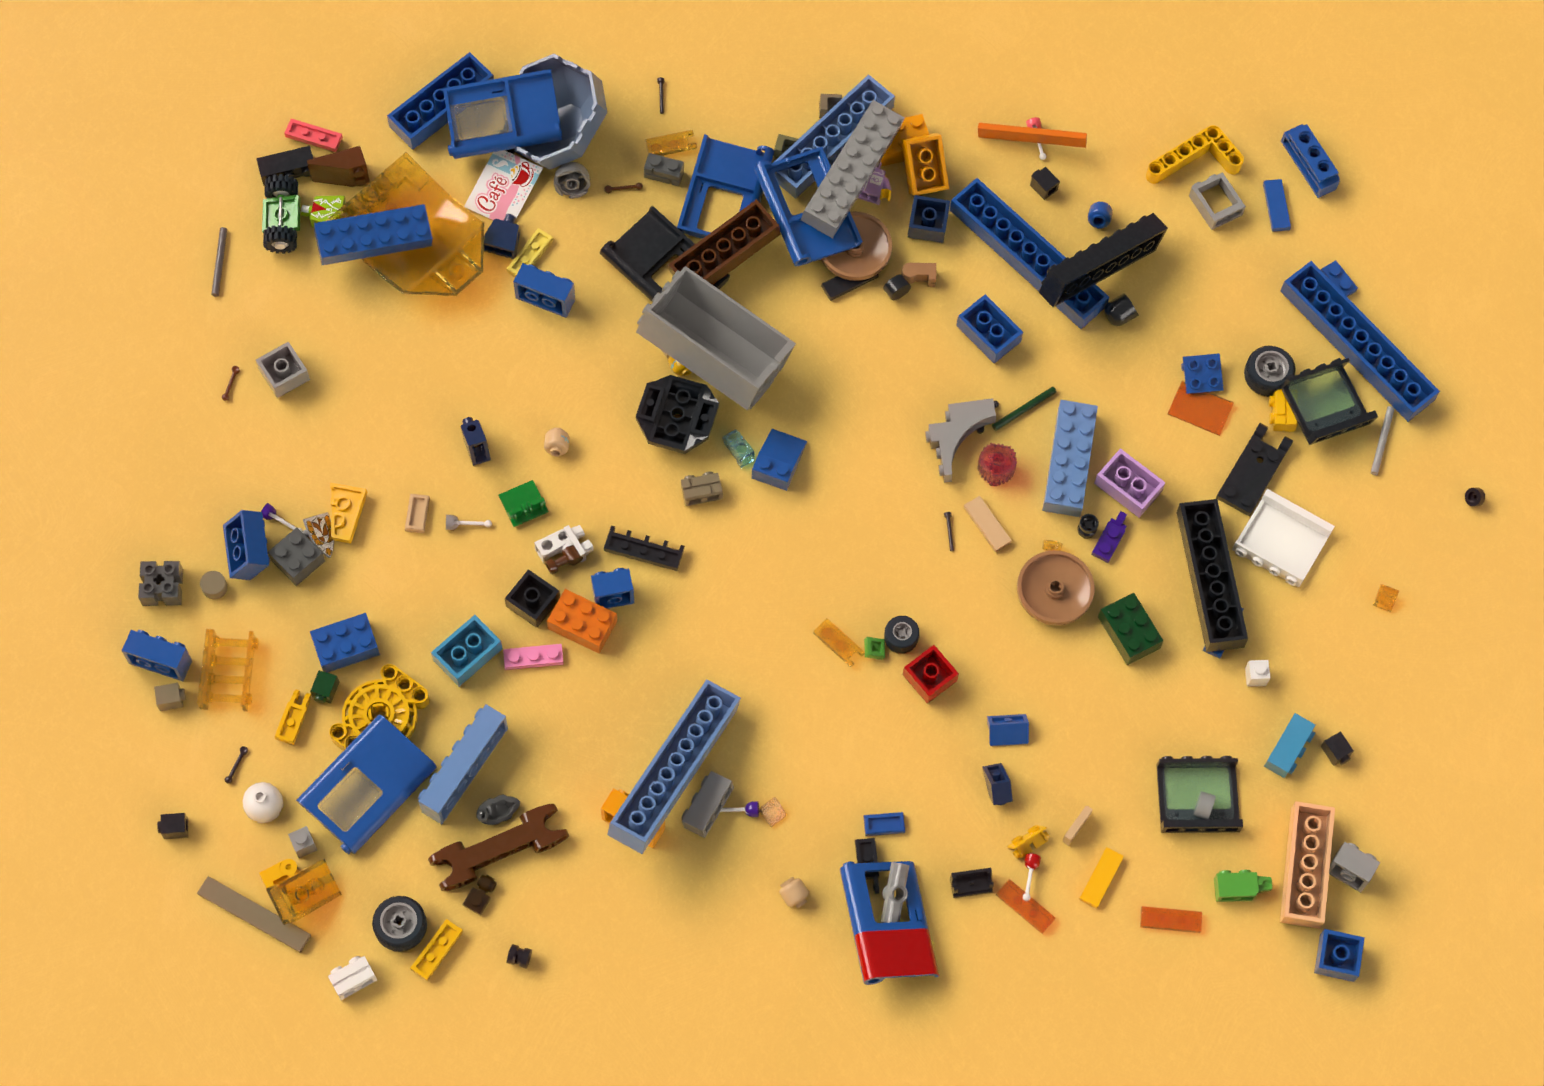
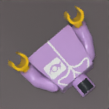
(876, 187)

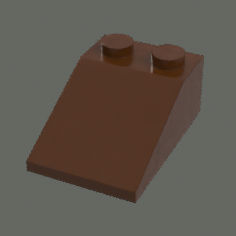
(340, 168)

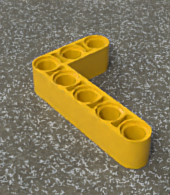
(1193, 152)

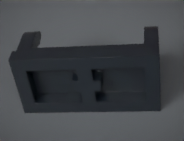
(971, 882)

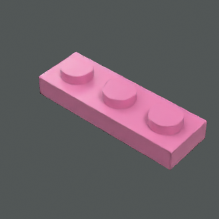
(533, 656)

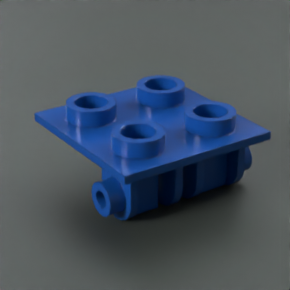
(1202, 373)

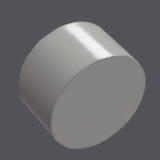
(1204, 805)

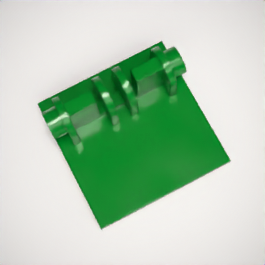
(523, 503)

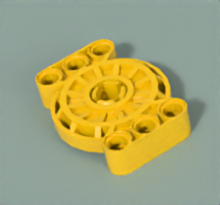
(380, 696)

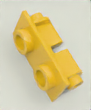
(1035, 836)

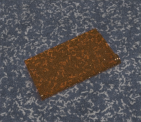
(1201, 409)

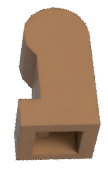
(920, 273)

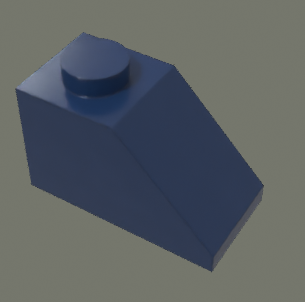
(998, 784)

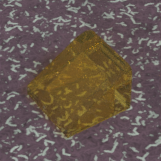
(772, 811)

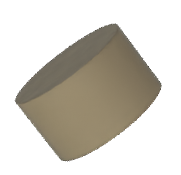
(213, 585)

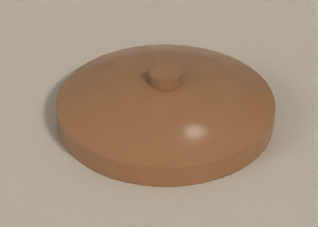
(868, 257)
(1055, 587)

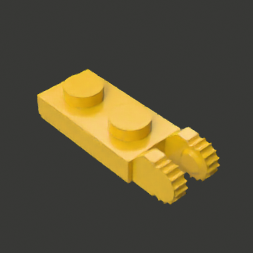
(292, 718)

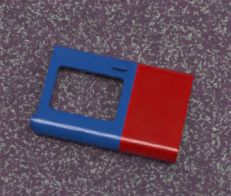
(890, 947)

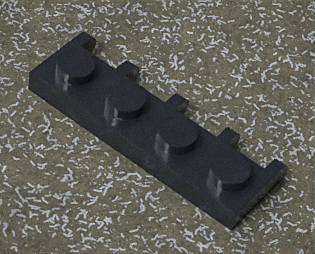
(643, 550)

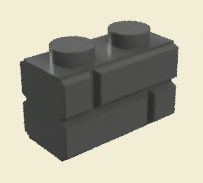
(664, 169)

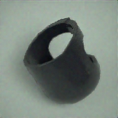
(1120, 310)

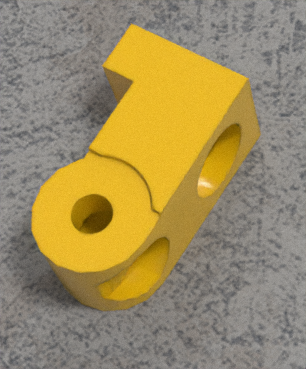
(278, 872)

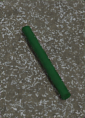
(1024, 408)

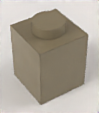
(169, 696)

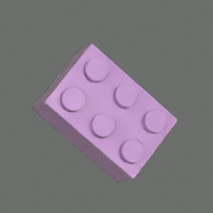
(1129, 483)

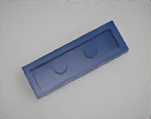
(1276, 205)

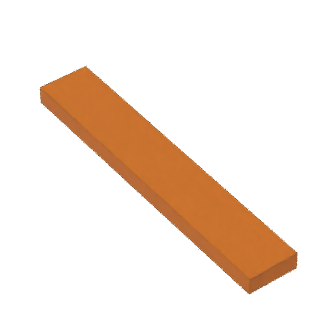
(1033, 135)

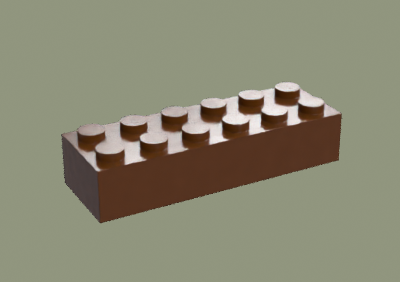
(729, 244)

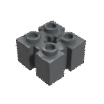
(168, 575)

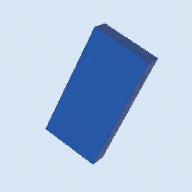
(884, 824)

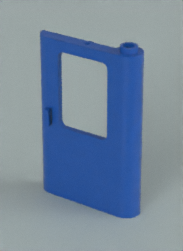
(724, 168)
(802, 240)

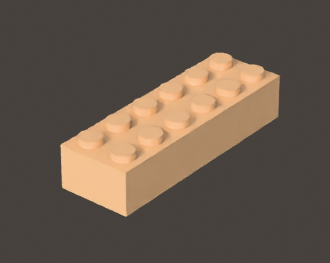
(1307, 865)

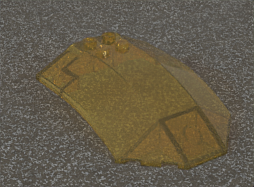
(456, 233)

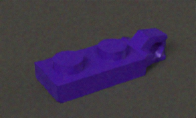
(1110, 538)

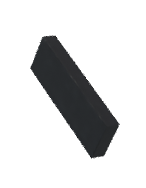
(838, 286)

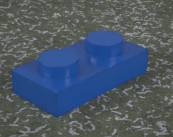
(1339, 278)

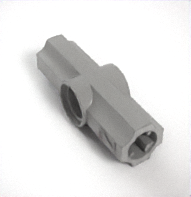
(896, 881)

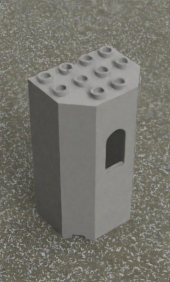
(715, 337)

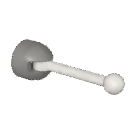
(453, 522)

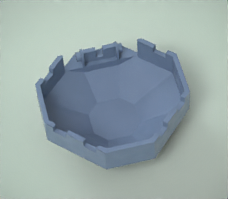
(580, 111)

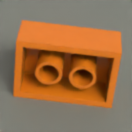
(582, 621)

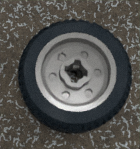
(1267, 369)
(412, 926)

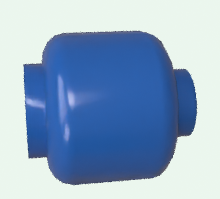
(1100, 215)

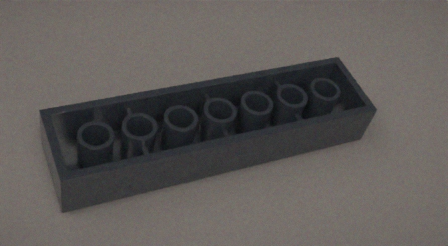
(1102, 259)
(1212, 575)

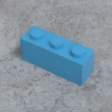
(1290, 746)

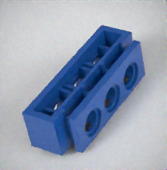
(1311, 160)

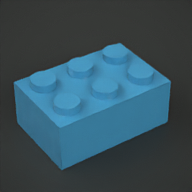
(466, 650)

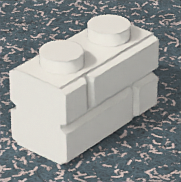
(352, 977)

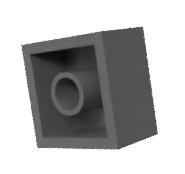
(296, 556)

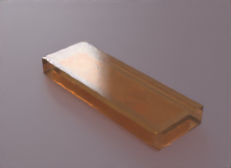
(1029, 910)
(1171, 919)

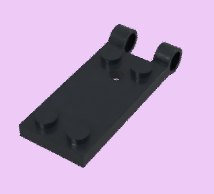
(1248, 476)

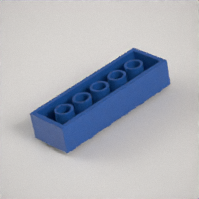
(426, 110)
(373, 234)

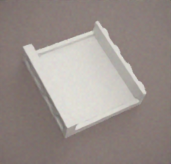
(1283, 538)

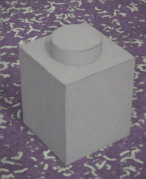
(302, 842)

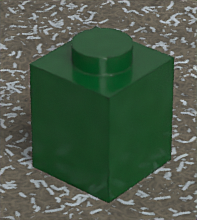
(324, 687)

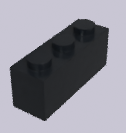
(285, 163)

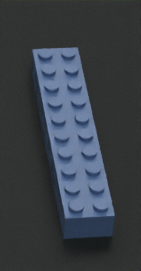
(673, 767)

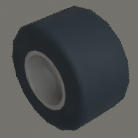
(904, 627)

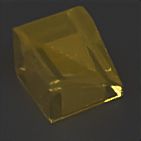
(1385, 597)

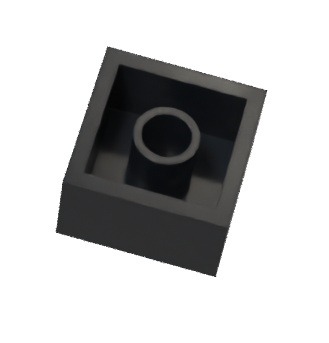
(532, 598)

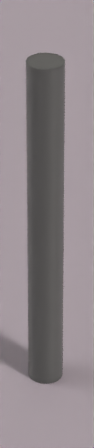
(219, 261)

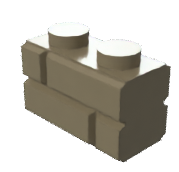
(701, 488)

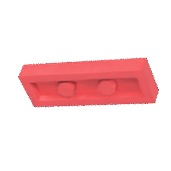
(313, 135)

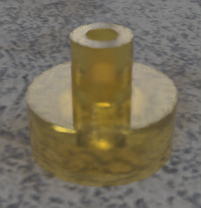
(1050, 545)

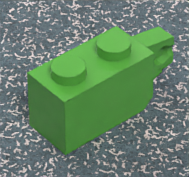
(1240, 886)

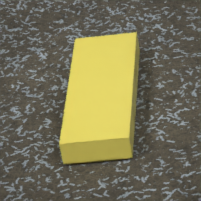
(531, 251)

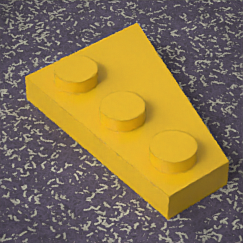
(346, 510)

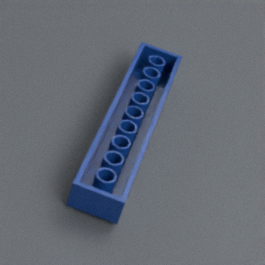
(1021, 246)
(1359, 341)

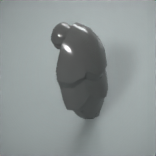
(497, 809)

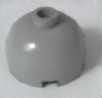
(572, 180)

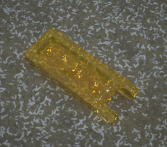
(670, 143)
(837, 641)

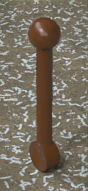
(608, 189)
(235, 369)

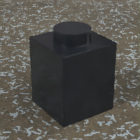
(1044, 182)
(1337, 749)
(173, 826)

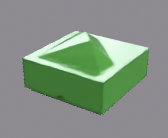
(874, 648)

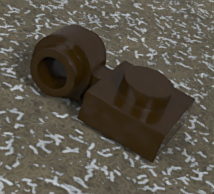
(477, 899)

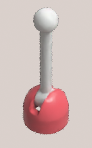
(1036, 123)

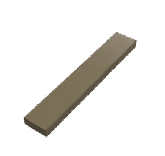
(253, 914)

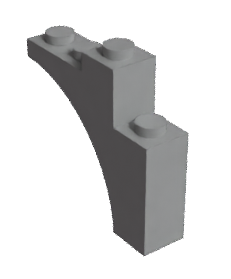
(960, 422)

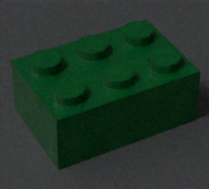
(1130, 628)

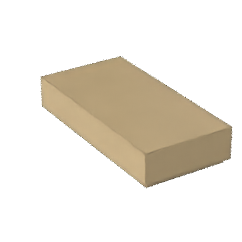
(417, 513)
(1077, 825)

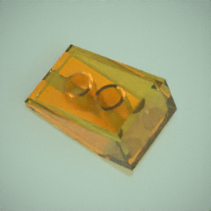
(303, 892)

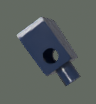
(502, 237)
(473, 436)

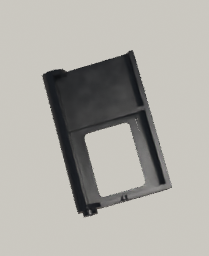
(646, 249)

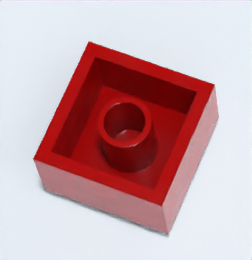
(930, 674)

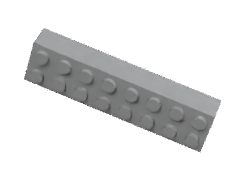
(852, 169)

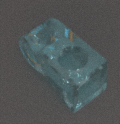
(739, 448)

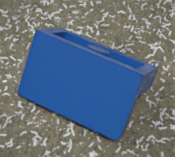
(1008, 729)

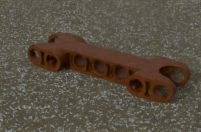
(466, 861)

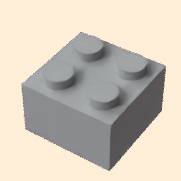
(282, 369)
(1353, 866)

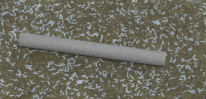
(1382, 440)

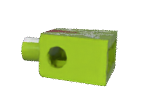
(322, 208)

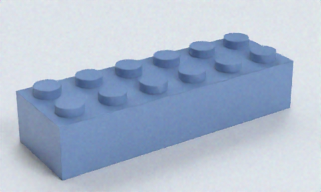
(1070, 458)
(463, 763)

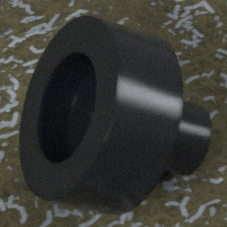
(1475, 496)

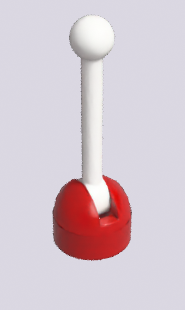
(1032, 862)

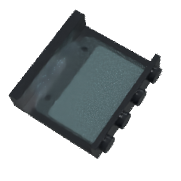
(1325, 402)
(1180, 787)

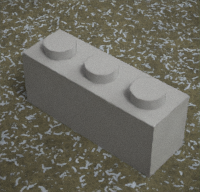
(707, 804)

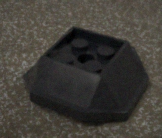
(676, 396)

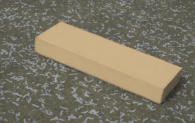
(987, 524)

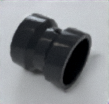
(1090, 522)
(519, 956)

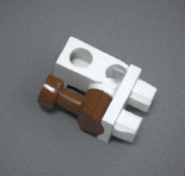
(564, 542)

